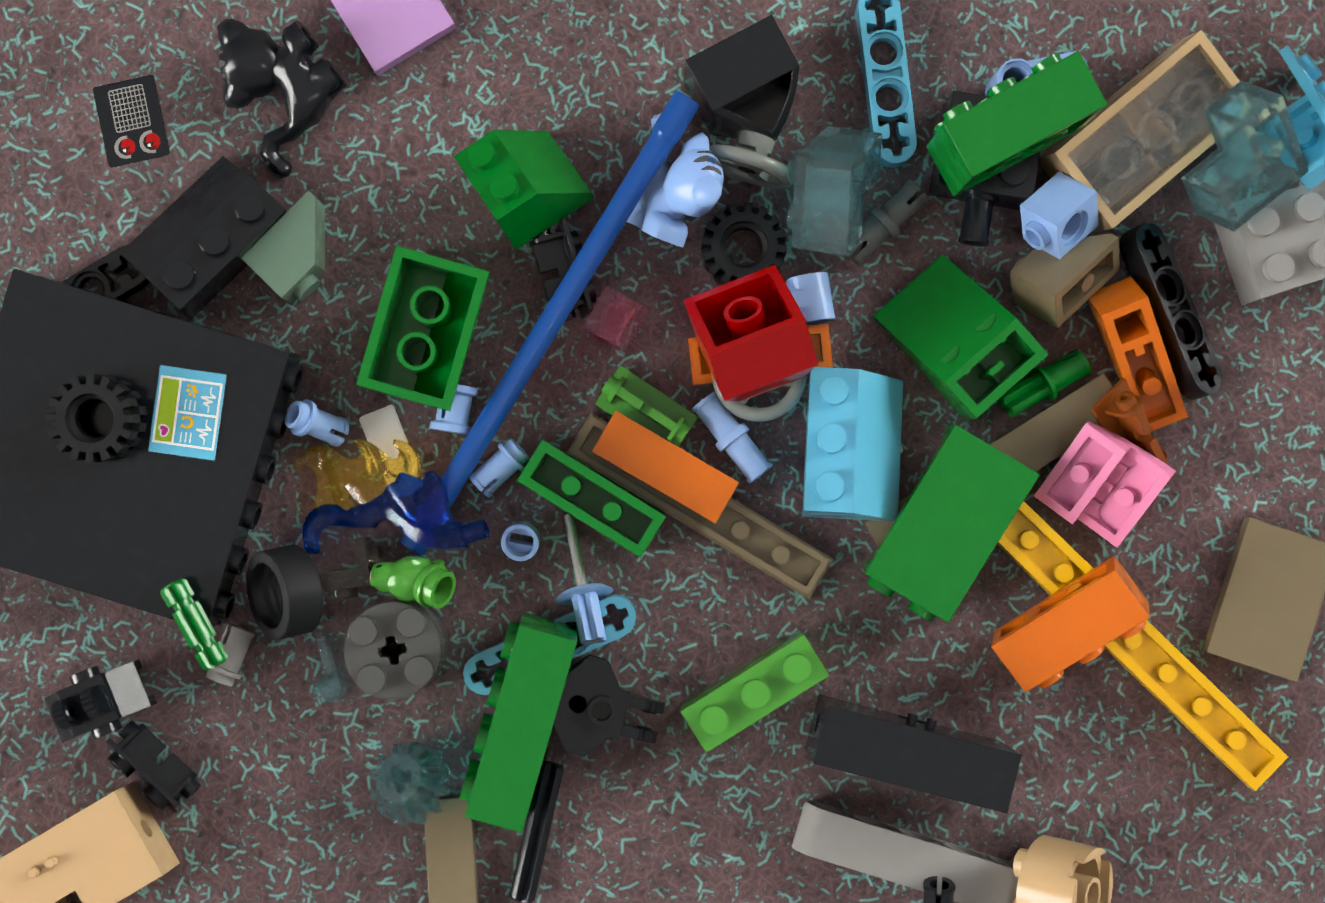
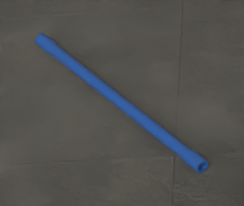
(664, 136)

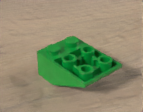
(960, 338)

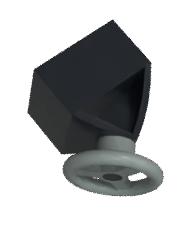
(746, 95)

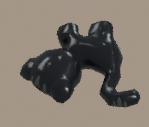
(255, 68)

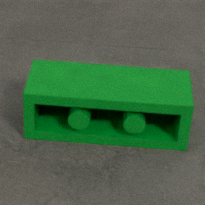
(591, 498)

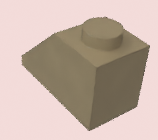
(1058, 287)

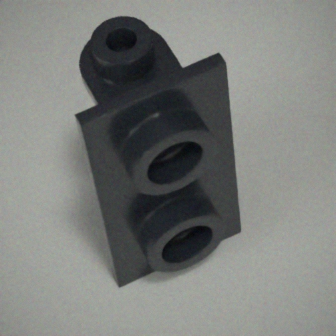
(557, 253)
(137, 756)

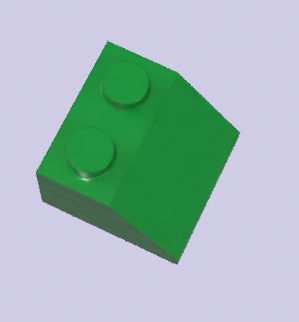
(523, 181)

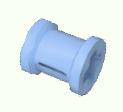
(458, 418)

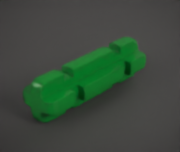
(194, 624)

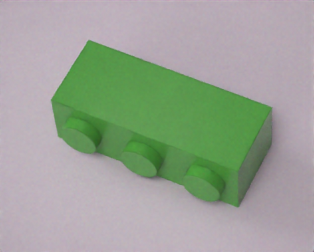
(753, 691)

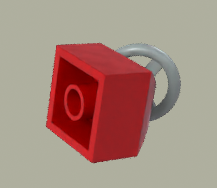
(753, 342)

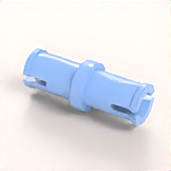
(732, 437)

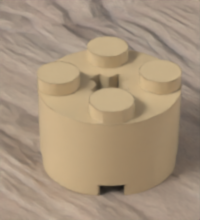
(1062, 873)

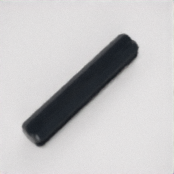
(536, 833)

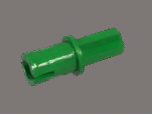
(1045, 383)

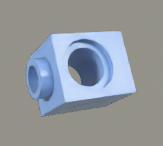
(1059, 215)

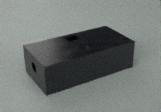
(912, 753)

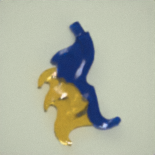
(381, 489)

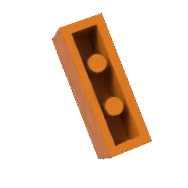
(1071, 625)

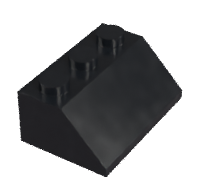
(203, 236)

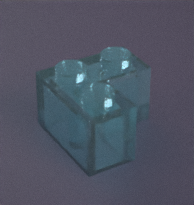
(1253, 160)
(830, 189)

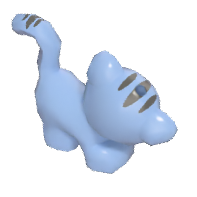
(685, 189)

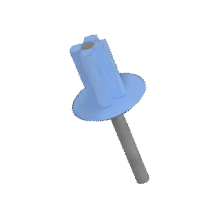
(584, 596)

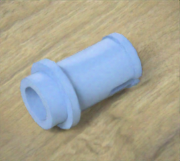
(305, 418)
(499, 467)

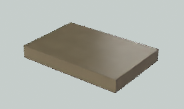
(1268, 600)

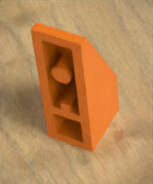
(1137, 350)

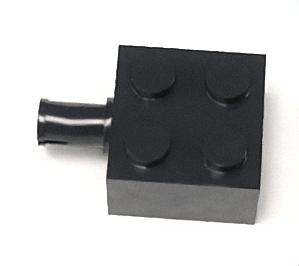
(1003, 190)

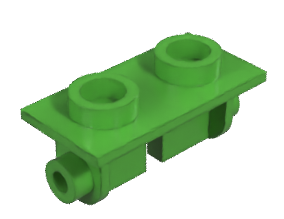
(646, 406)

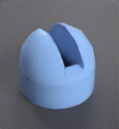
(517, 548)

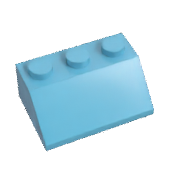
(852, 445)

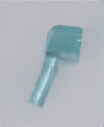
(333, 684)

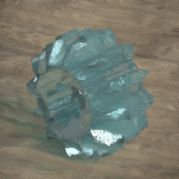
(410, 767)

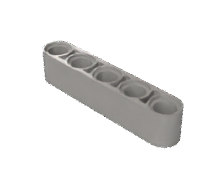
(901, 854)

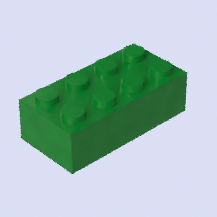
(519, 730)

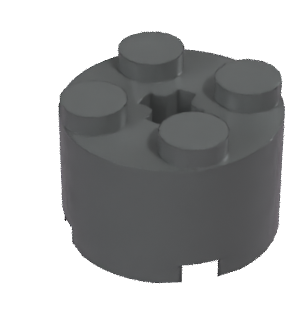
(382, 672)

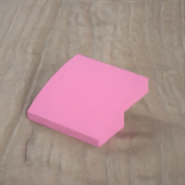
(1104, 483)

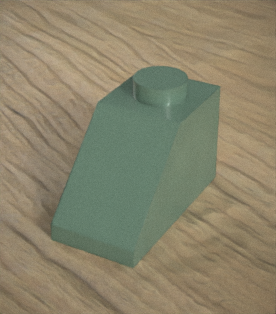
(292, 251)

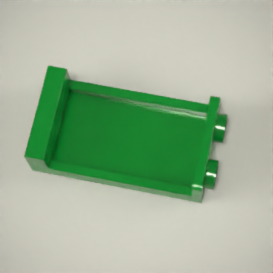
(949, 524)

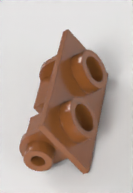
(1124, 415)

